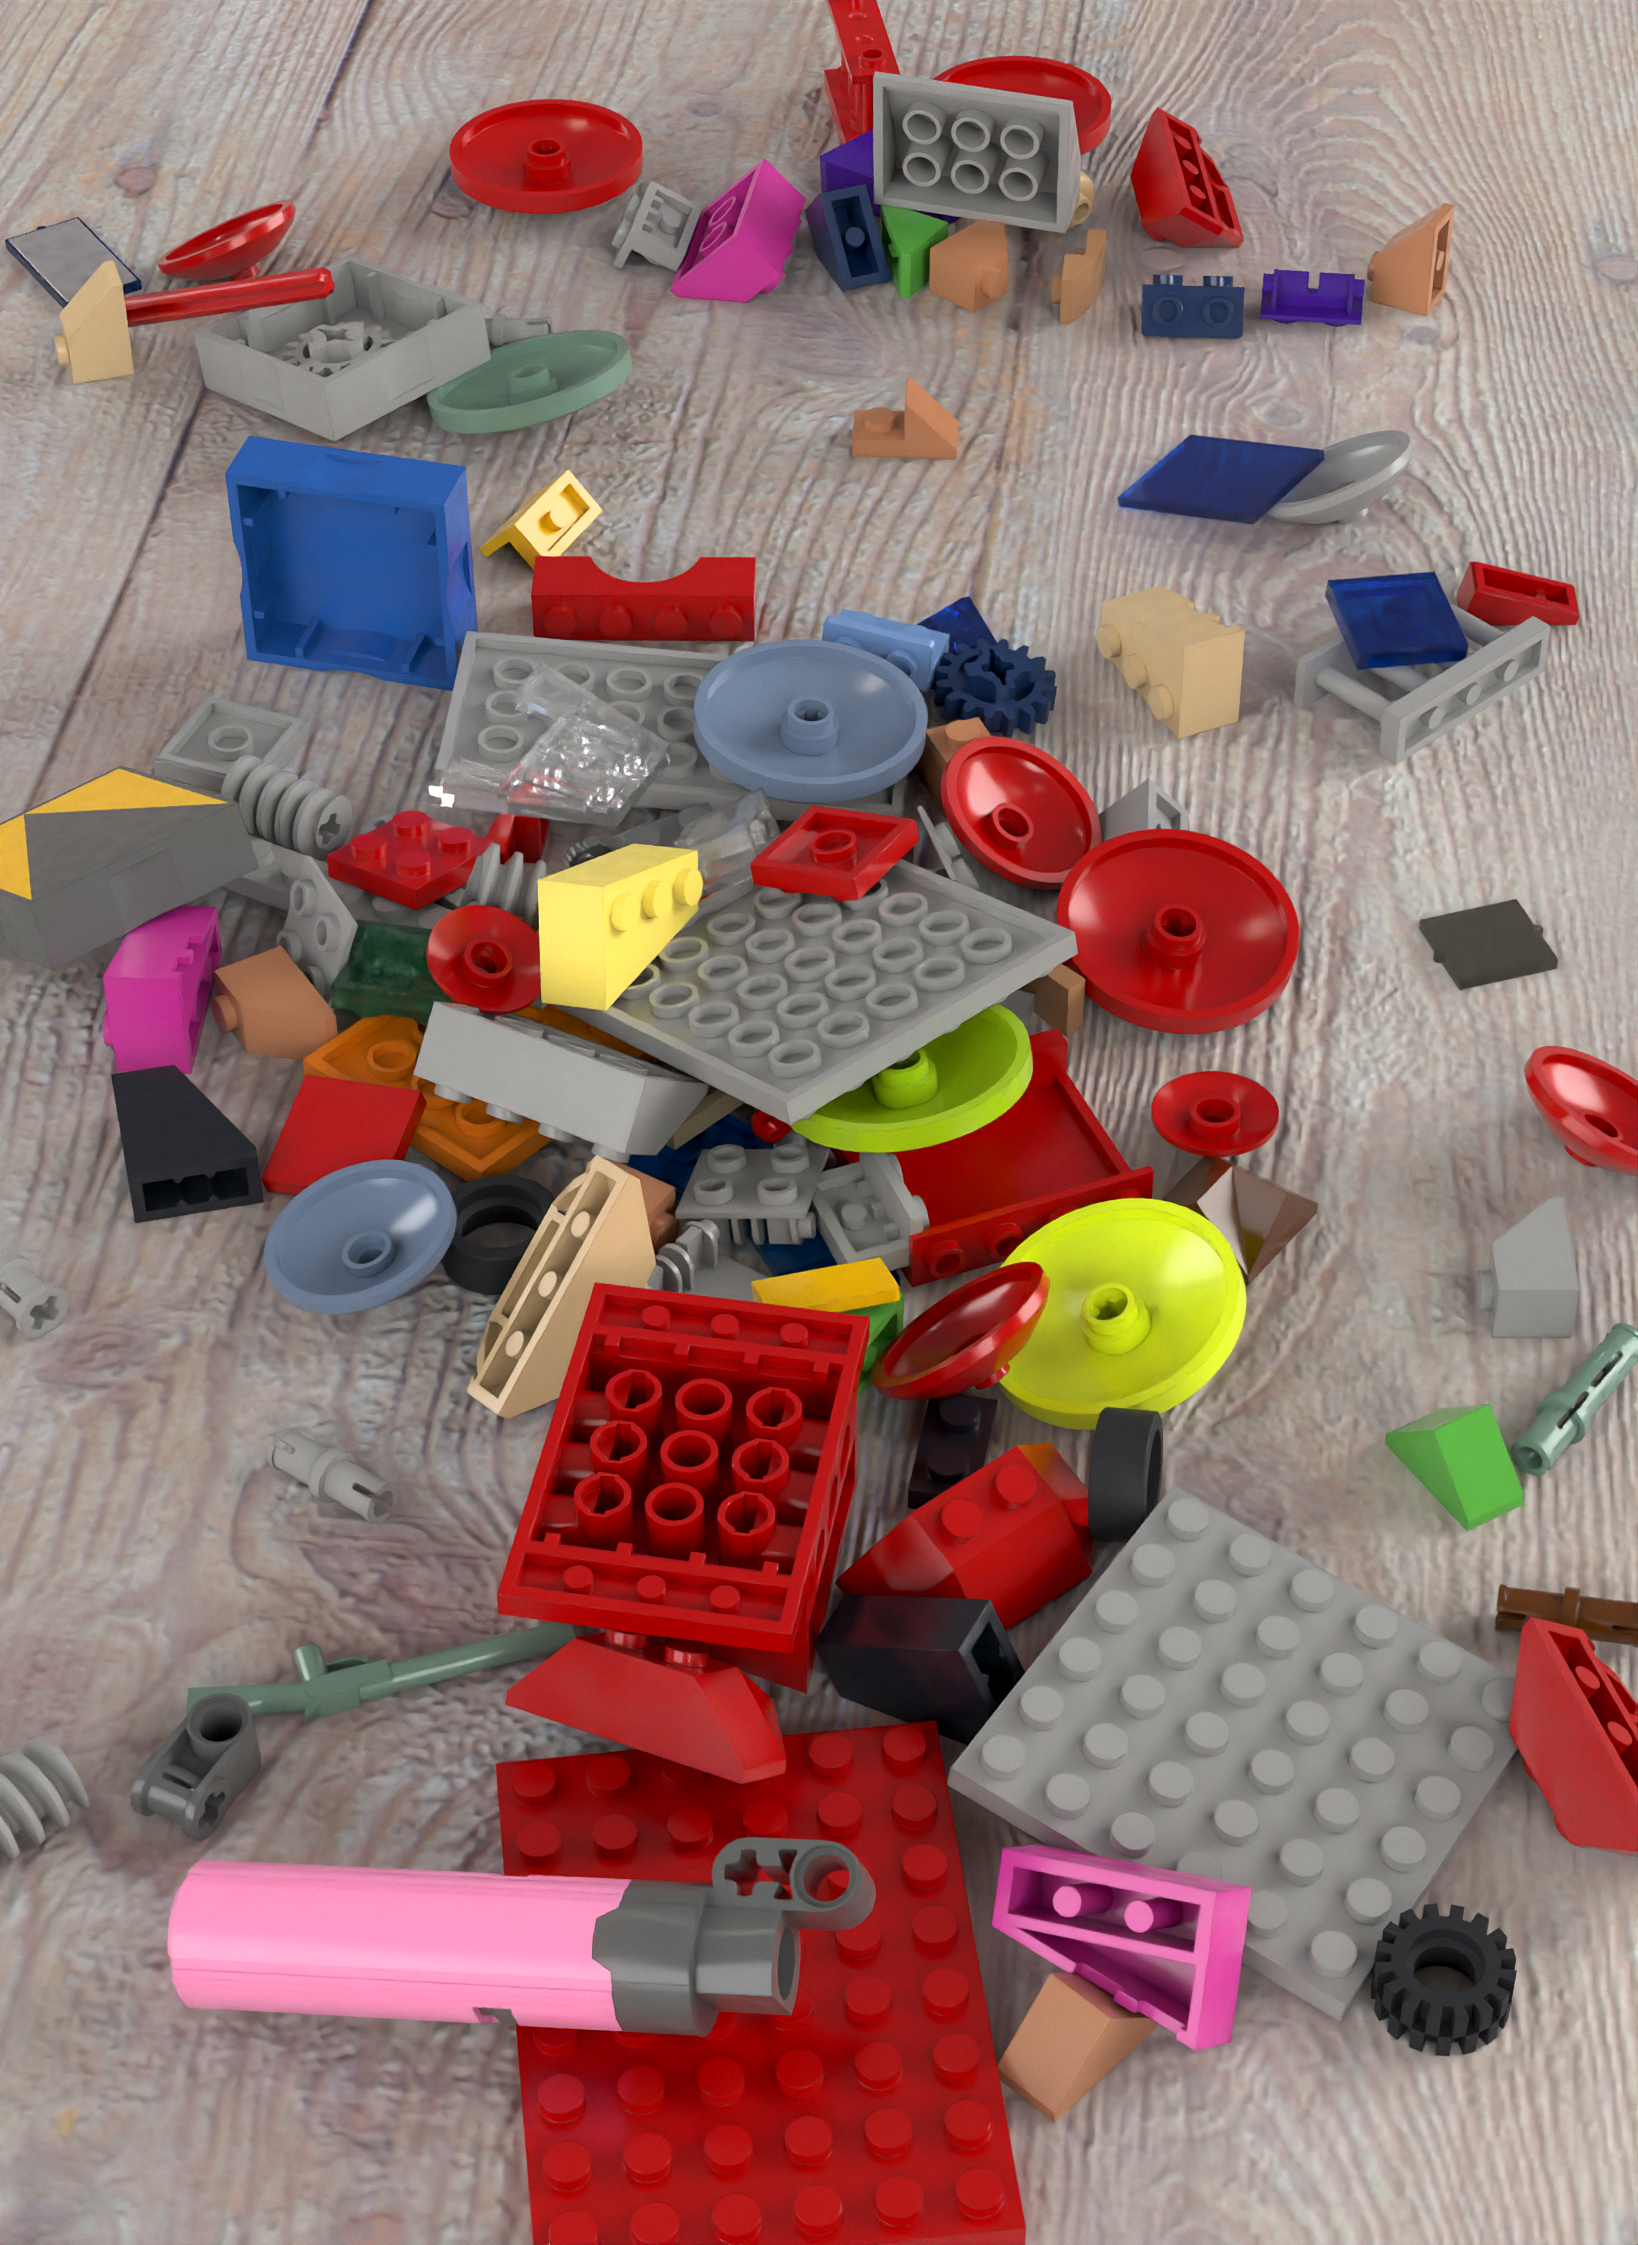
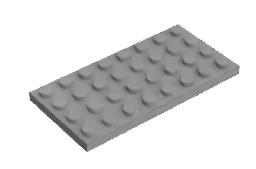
(640, 682)

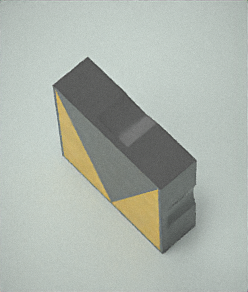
(111, 861)

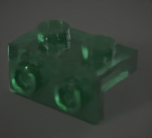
(388, 973)

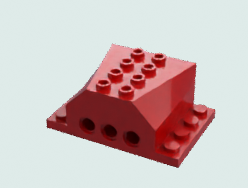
(696, 1477)

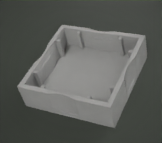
(434, 342)

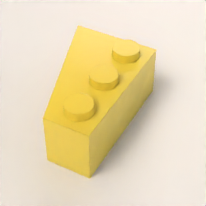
(611, 920)

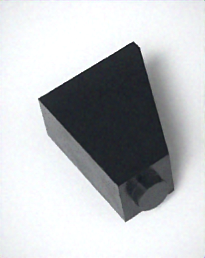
(180, 1148)
(921, 1659)

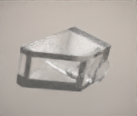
(730, 840)

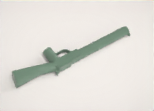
(345, 1689)

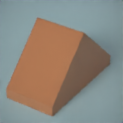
(1069, 2043)

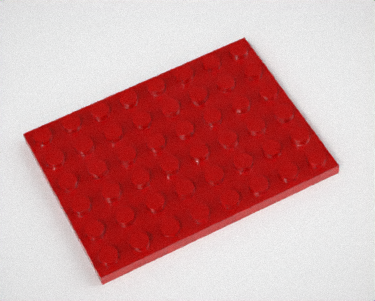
(813, 2127)

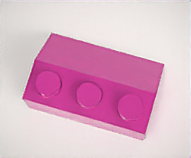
(742, 239)

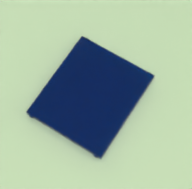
(1221, 479)

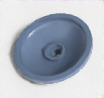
(360, 1237)

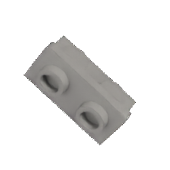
(656, 227)

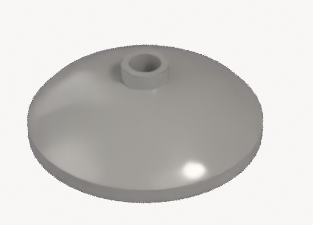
(1348, 480)

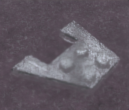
(581, 769)

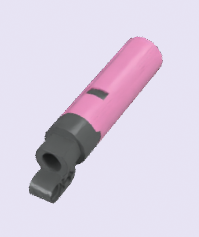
(510, 1945)

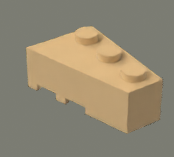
(1175, 658)

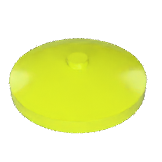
(1133, 1312)

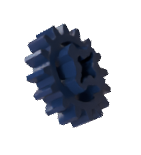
(996, 686)

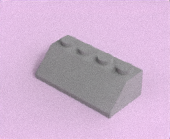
(555, 1080)

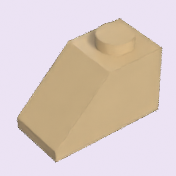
(96, 330)

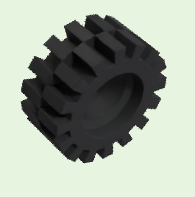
(1435, 2014)

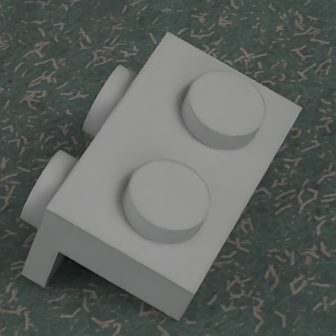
(868, 1211)

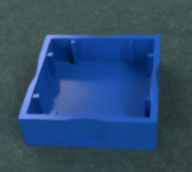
(353, 560)

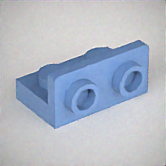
(906, 646)

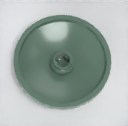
(532, 382)

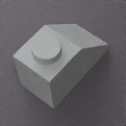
(1532, 1277)

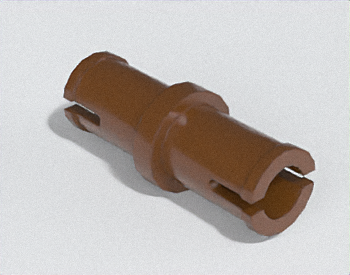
(1598, 1617)

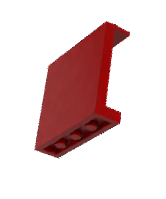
(1013, 1173)

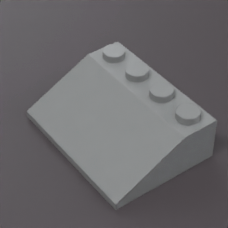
(975, 152)

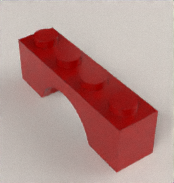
(703, 604)

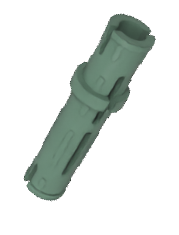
(1545, 1441)

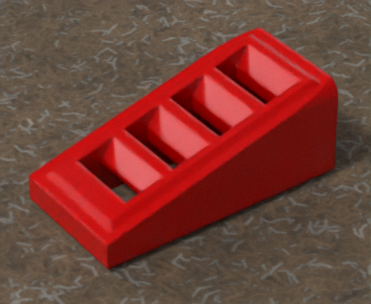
(1512, 597)

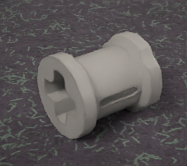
(27, 1294)

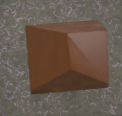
(1246, 1208)

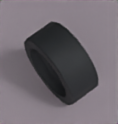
(483, 1203)
(1124, 1472)

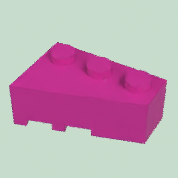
(162, 989)
(1136, 1930)

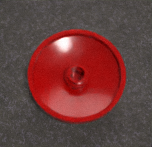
(1045, 79)
(546, 156)
(1178, 931)

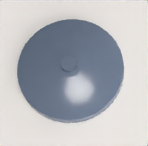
(810, 721)

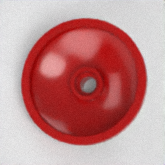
(231, 246)
(1018, 811)
(1586, 1106)
(964, 1336)

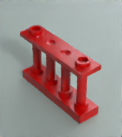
(863, 52)

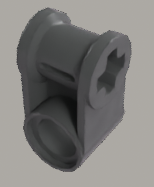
(201, 1766)

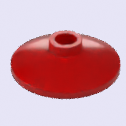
(491, 941)
(1215, 1113)

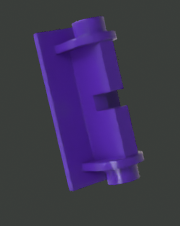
(1290, 300)

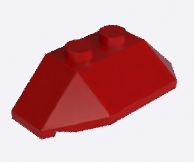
(1182, 189)
(998, 1535)
(659, 1702)
(1577, 1736)

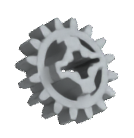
(332, 347)

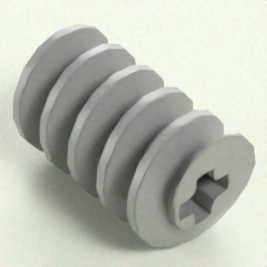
(288, 809)
(505, 885)
(35, 1788)

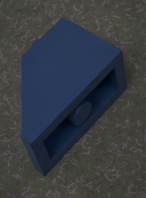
(847, 238)

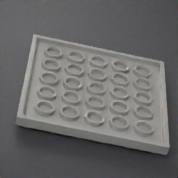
(816, 993)
(1252, 1732)

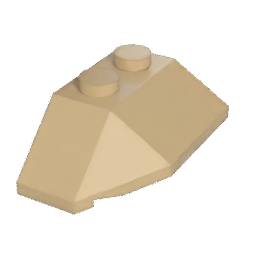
(587, 1236)

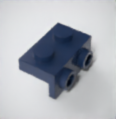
(1190, 310)

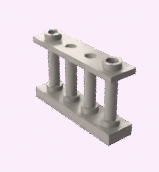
(1434, 703)

